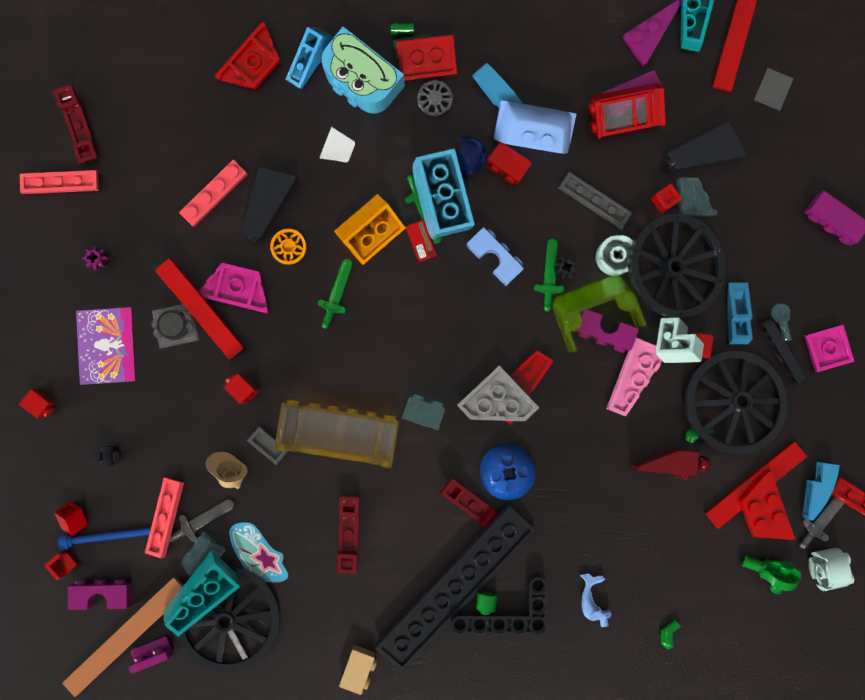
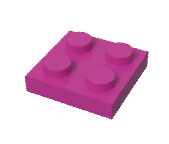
(829, 348)

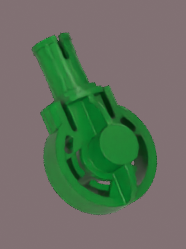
(775, 572)

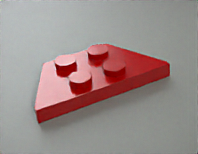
(252, 60)
(765, 510)

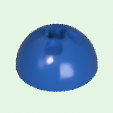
(499, 465)

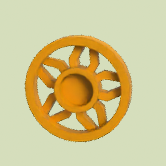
(288, 246)

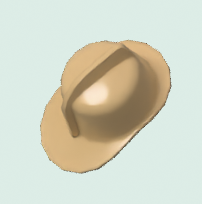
(226, 469)

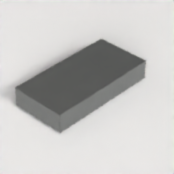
(265, 444)

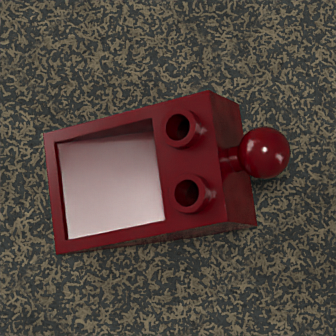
(674, 461)

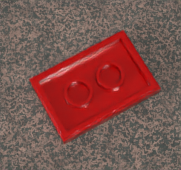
(427, 57)

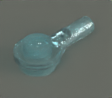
(781, 314)

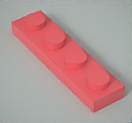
(59, 182)
(213, 193)
(164, 518)

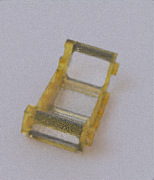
(337, 433)

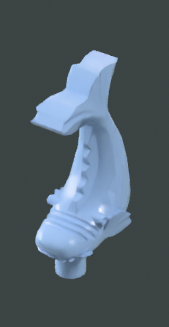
(589, 608)

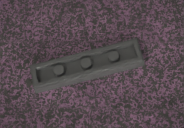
(595, 200)

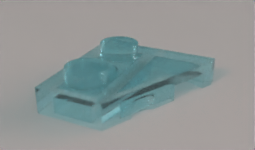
(694, 198)

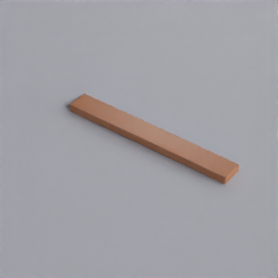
(122, 638)

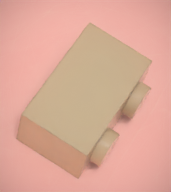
(357, 670)

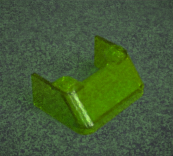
(569, 305)

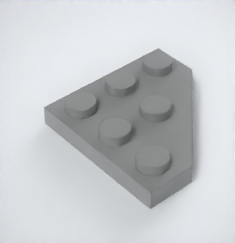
(498, 400)

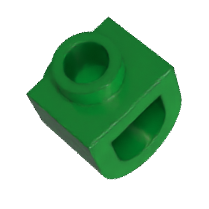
(486, 602)

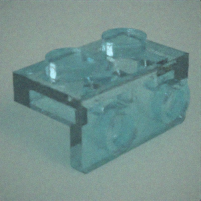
(423, 412)
(200, 550)

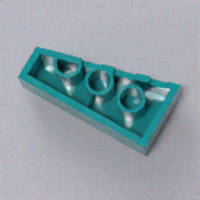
(694, 23)
(200, 594)

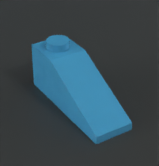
(308, 55)

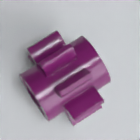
(93, 254)

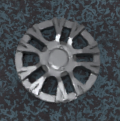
(435, 98)

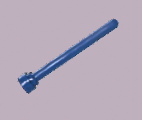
(66, 540)

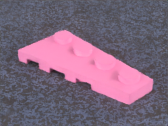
(634, 376)

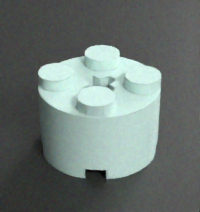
(606, 252)
(831, 569)

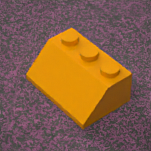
(370, 229)

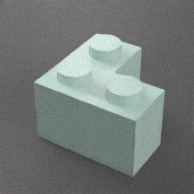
(675, 344)

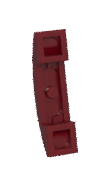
(77, 123)
(468, 502)
(348, 534)

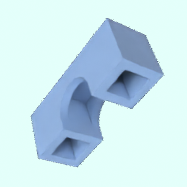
(484, 243)

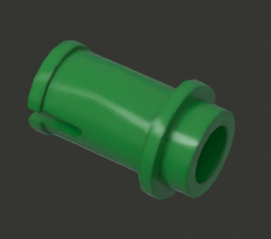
(402, 28)

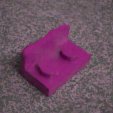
(150, 654)

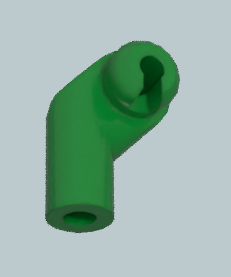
(691, 436)
(667, 634)

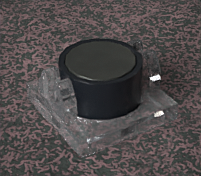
(173, 327)

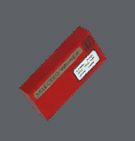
(421, 241)

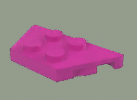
(236, 287)

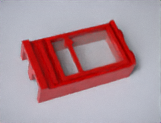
(627, 110)

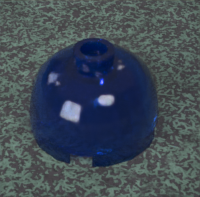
(471, 155)

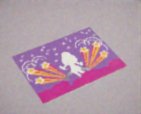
(105, 346)

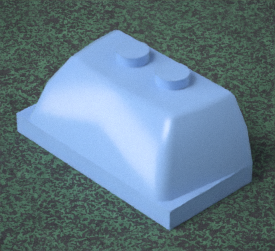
(534, 127)

